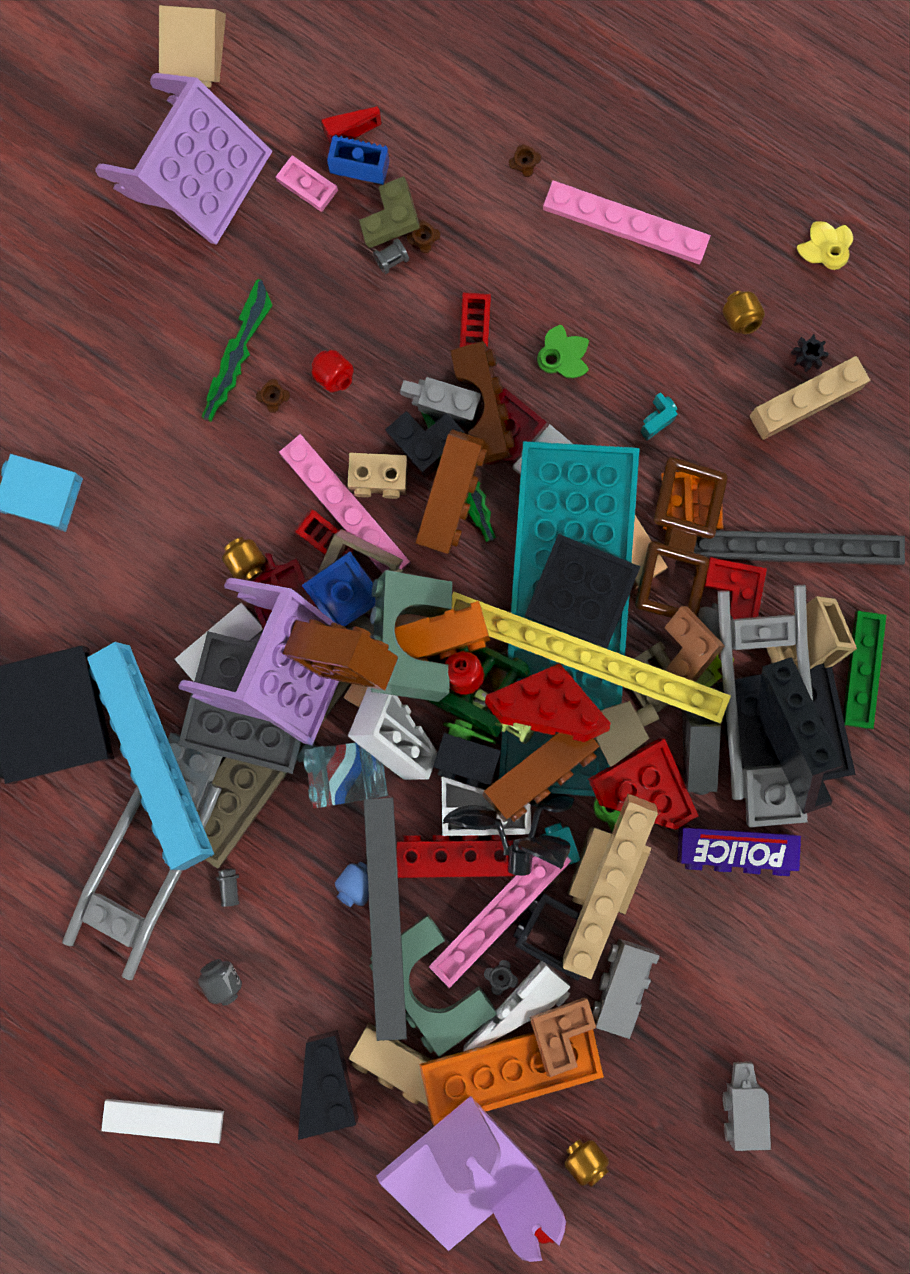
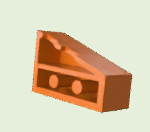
(444, 633)

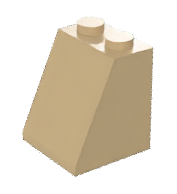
(191, 42)
(586, 869)

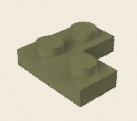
(397, 217)

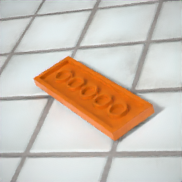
(503, 1074)

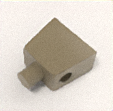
(625, 731)

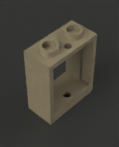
(343, 539)

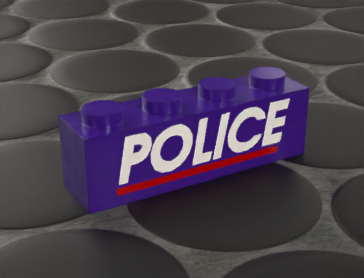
(739, 849)

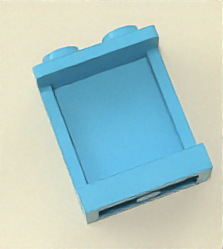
(38, 491)

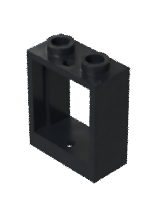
(524, 929)

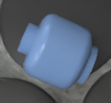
(353, 885)

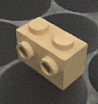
(377, 474)

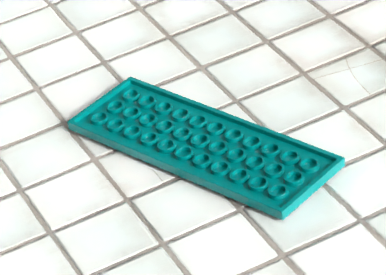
(590, 499)

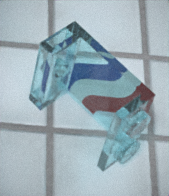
(343, 775)

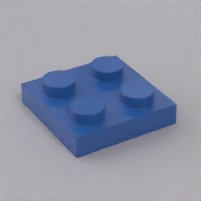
(341, 590)

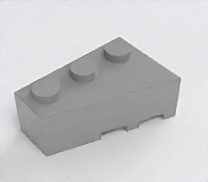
(623, 987)

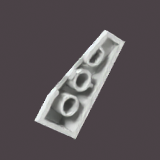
(533, 996)

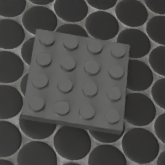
(227, 732)

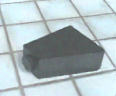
(700, 753)

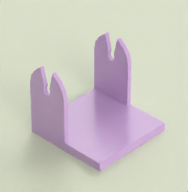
(197, 160)
(273, 684)
(465, 1175)

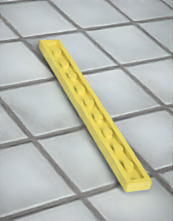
(600, 661)

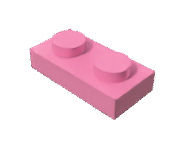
(306, 183)

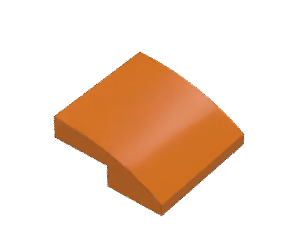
(691, 499)

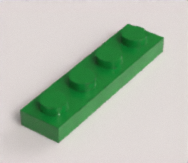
(864, 670)

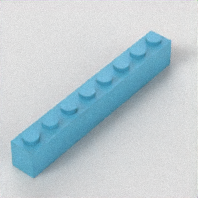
(149, 757)

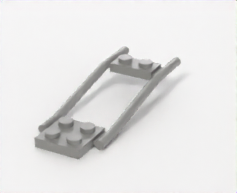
(764, 787)
(110, 917)

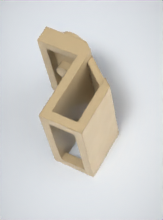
(826, 632)

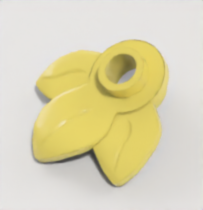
(827, 241)

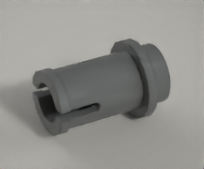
(228, 887)

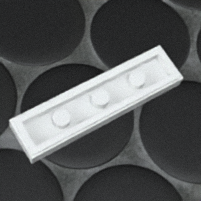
(162, 1121)

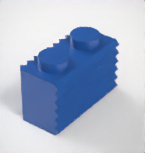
(358, 160)

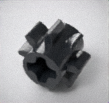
(812, 360)

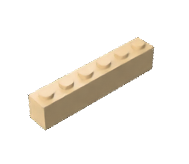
(609, 886)

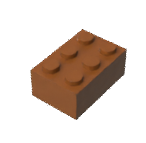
(341, 653)

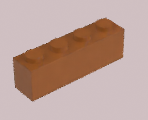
(450, 491)
(537, 773)

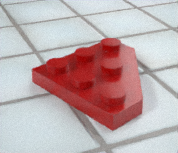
(549, 704)
(649, 776)

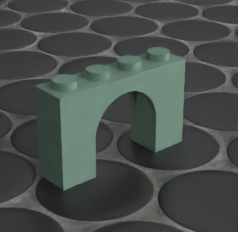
(418, 595)
(447, 1025)

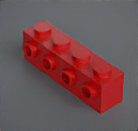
(451, 857)

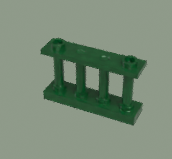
(462, 705)

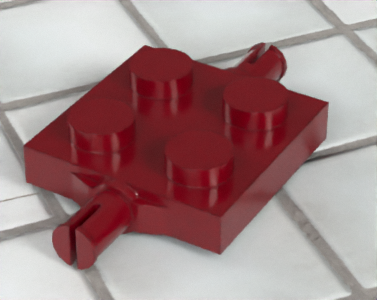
(288, 576)

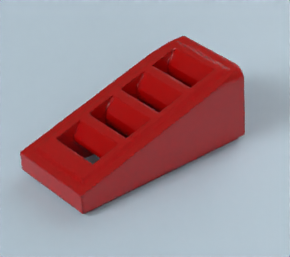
(352, 123)
(475, 298)
(305, 523)

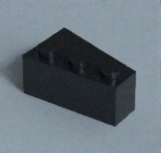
(326, 1088)

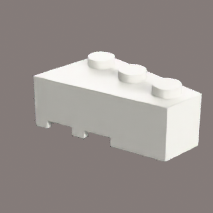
(392, 737)
(459, 794)

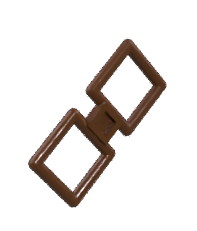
(681, 536)

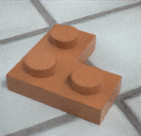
(698, 645)
(553, 1033)

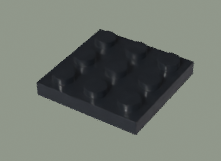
(582, 591)

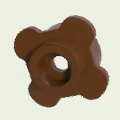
(528, 153)
(425, 229)
(272, 387)

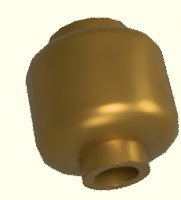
(743, 312)
(243, 558)
(586, 1162)

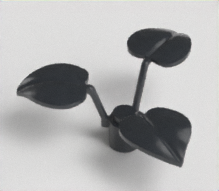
(548, 848)

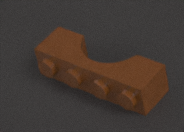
(474, 368)

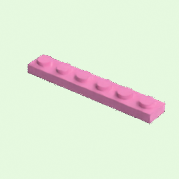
(626, 222)
(338, 498)
(494, 920)

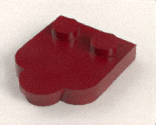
(522, 423)

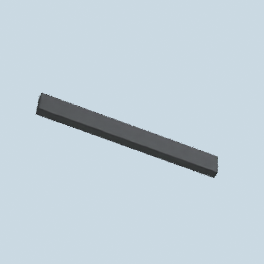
(803, 547)
(385, 919)

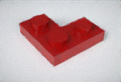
(742, 581)

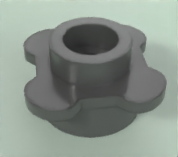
(509, 980)

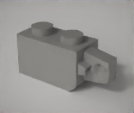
(439, 398)
(747, 1110)

